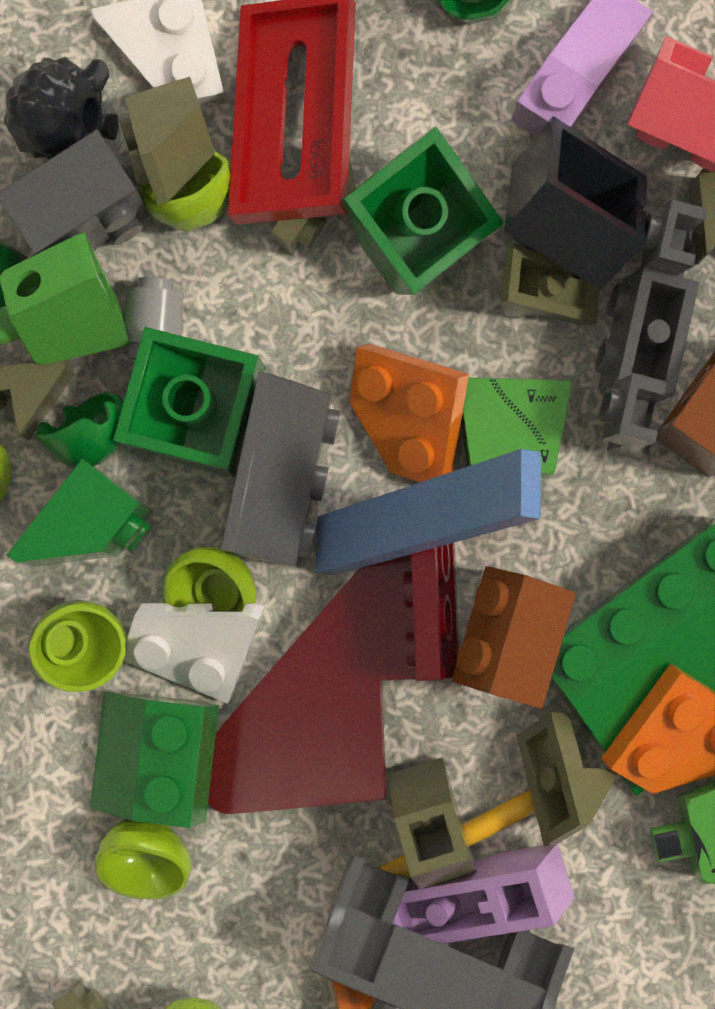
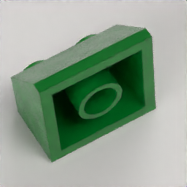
(419, 214)
(189, 401)
(83, 522)
(154, 759)

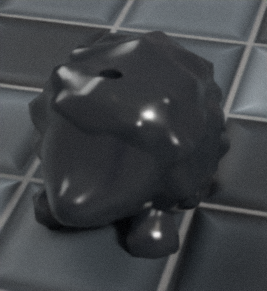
(57, 106)

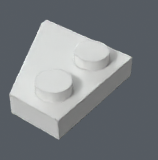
(165, 42)
(193, 645)

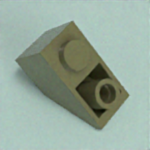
(166, 137)
(429, 824)

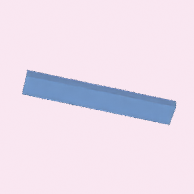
(432, 513)

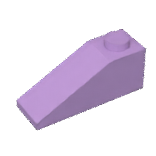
(580, 64)
(504, 896)

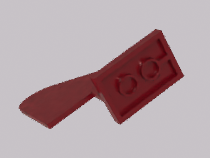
(317, 716)

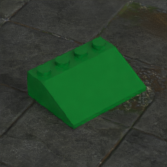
(633, 636)

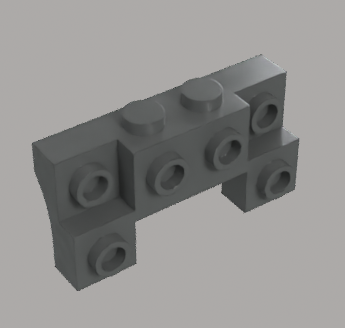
(648, 330)
(415, 972)

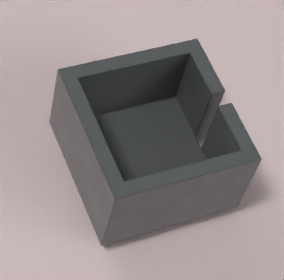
(74, 195)

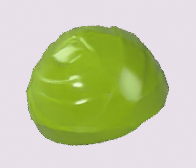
(197, 201)
(209, 577)
(77, 646)
(143, 860)

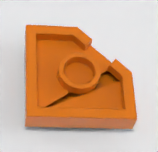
(409, 410)
(668, 735)

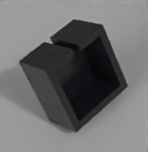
(576, 204)

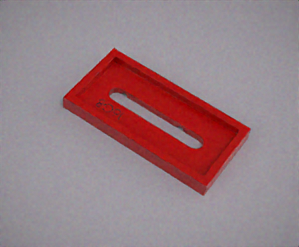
(265, 40)

